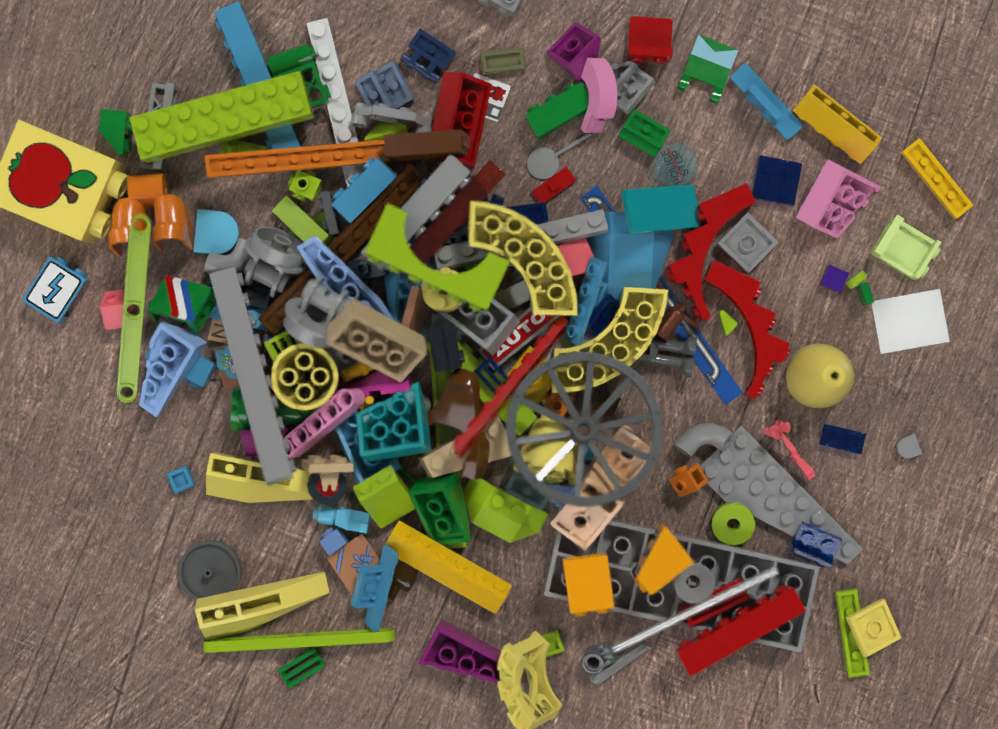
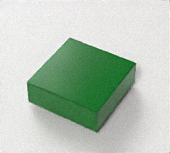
(865, 294)

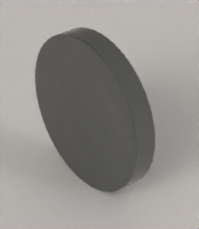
(209, 569)

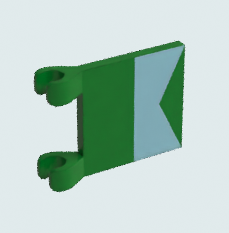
(710, 64)

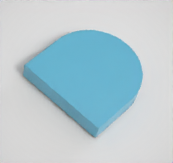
(215, 232)

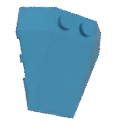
(631, 258)

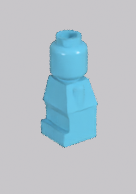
(344, 518)

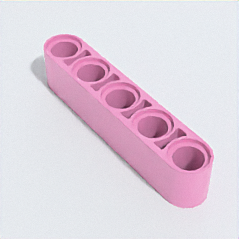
(328, 419)

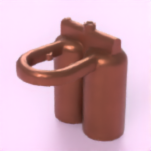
(672, 318)

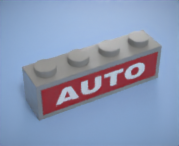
(526, 330)

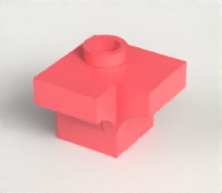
(112, 309)

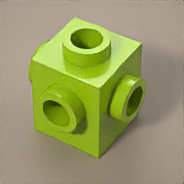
(311, 189)

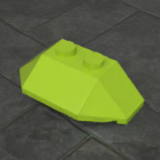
(501, 512)

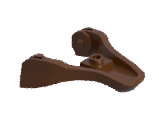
(456, 408)

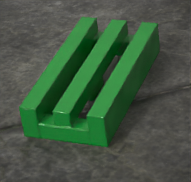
(286, 677)

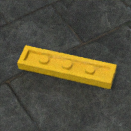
(937, 178)

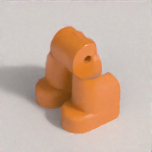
(171, 213)

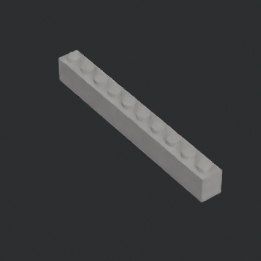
(251, 376)

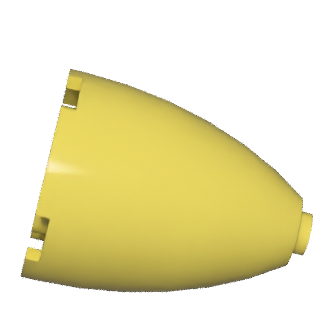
(819, 375)

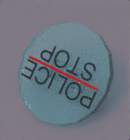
(675, 164)

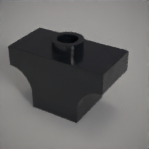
(366, 270)

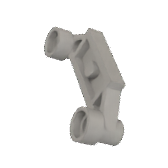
(384, 113)

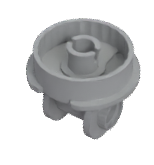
(273, 258)
(313, 312)

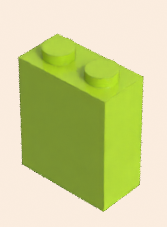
(384, 496)

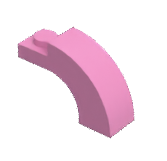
(602, 94)

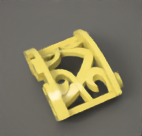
(531, 657)

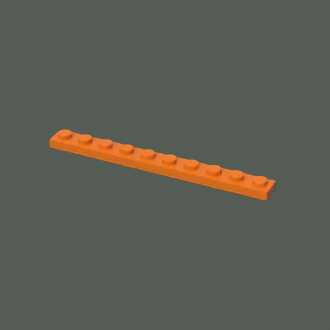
(294, 159)

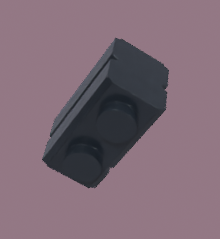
(445, 348)

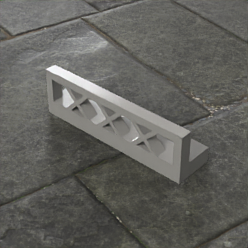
(170, 98)

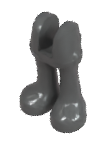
(683, 363)

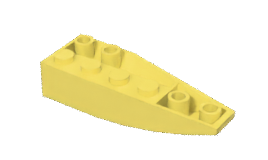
(244, 481)
(257, 605)

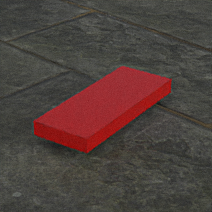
(553, 185)

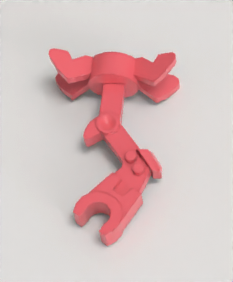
(776, 431)

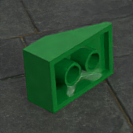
(442, 508)

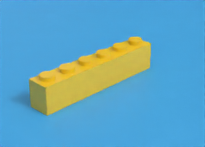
(448, 567)

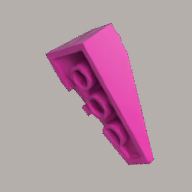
(380, 384)

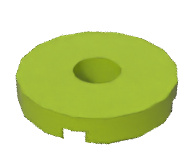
(736, 535)

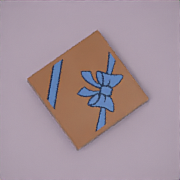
(348, 559)

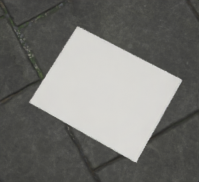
(910, 321)

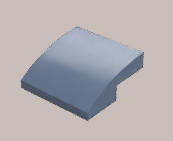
(385, 87)

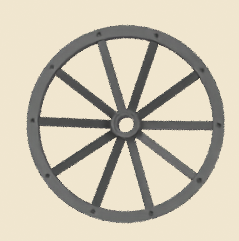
(631, 377)

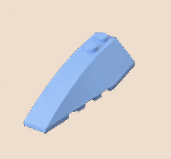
(338, 275)

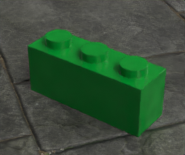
(557, 110)

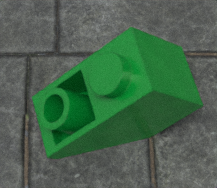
(116, 129)

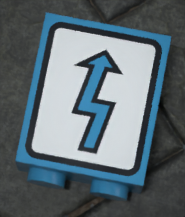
(55, 289)

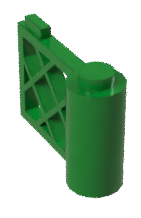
(300, 59)

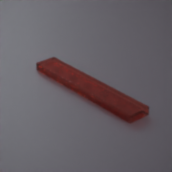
(456, 212)

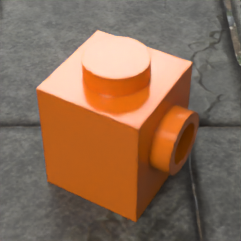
(555, 404)
(688, 479)

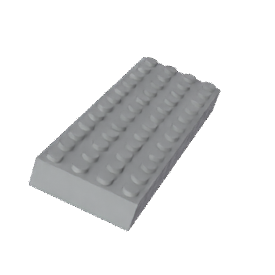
(627, 542)

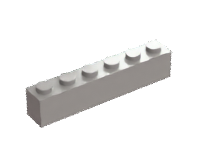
(430, 197)

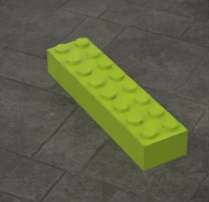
(221, 117)

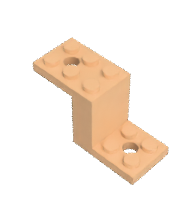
(597, 483)

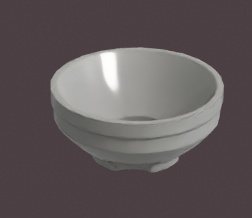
(701, 591)

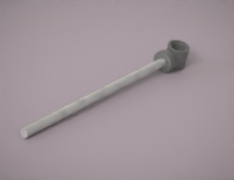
(608, 653)

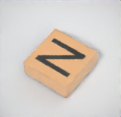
(217, 331)

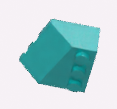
(394, 427)

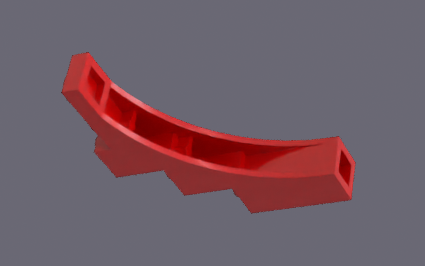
(714, 214)
(741, 291)

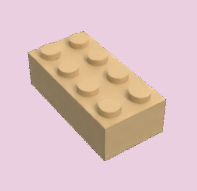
(376, 340)

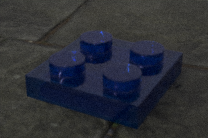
(776, 180)

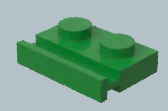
(644, 133)

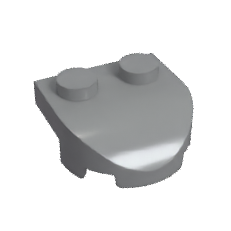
(631, 85)

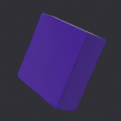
(834, 278)

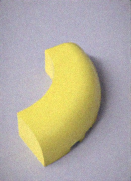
(529, 251)
(623, 339)

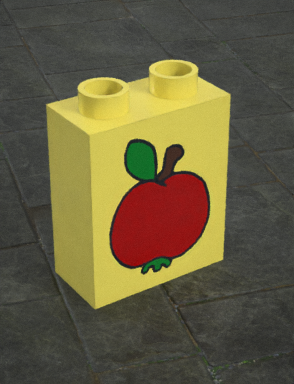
(59, 183)

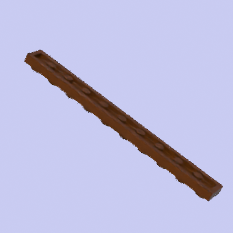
(348, 240)

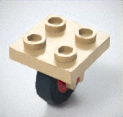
(326, 480)

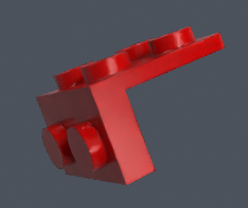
(650, 40)

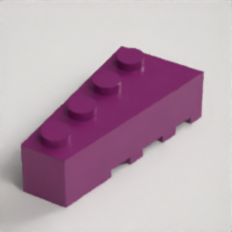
(461, 652)

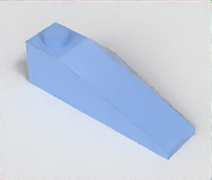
(170, 360)

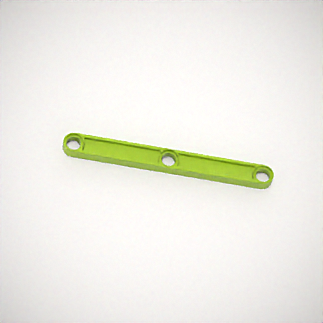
(134, 294)
(298, 640)

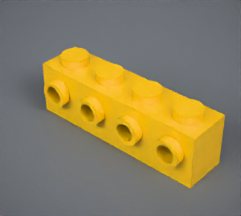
(837, 124)

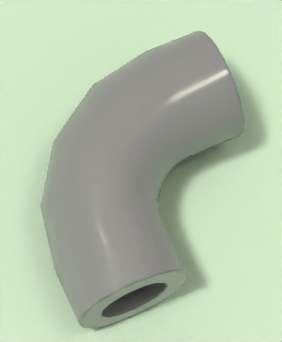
(237, 259)
(703, 434)

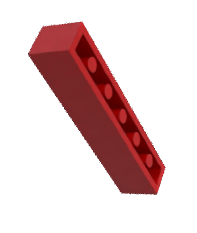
(740, 629)

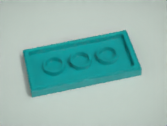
(660, 209)

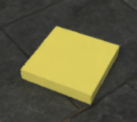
(873, 627)

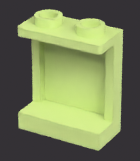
(905, 248)

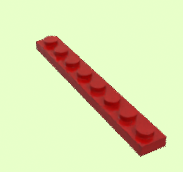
(505, 392)

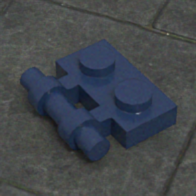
(430, 49)

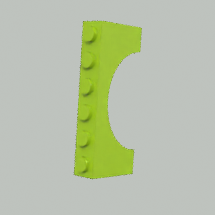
(390, 247)

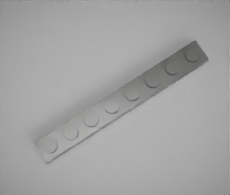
(558, 231)

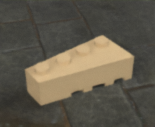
(444, 461)

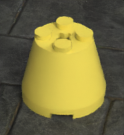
(290, 377)
(539, 454)

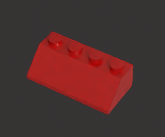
(464, 107)

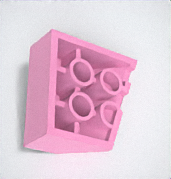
(835, 199)

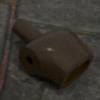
(403, 579)

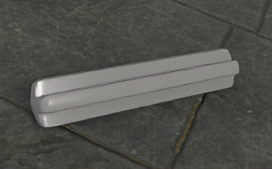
(624, 659)

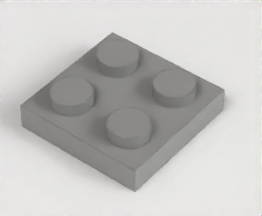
(747, 243)

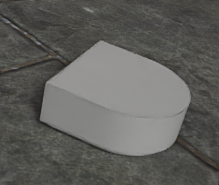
(908, 446)

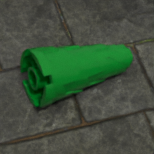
(240, 419)

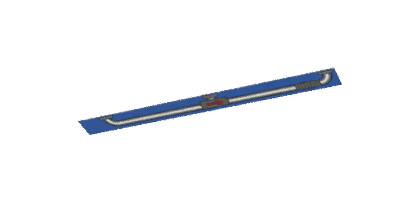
(704, 354)

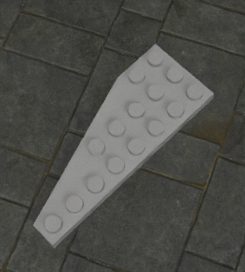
(758, 481)

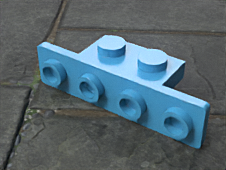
(769, 105)
(589, 296)
(373, 587)

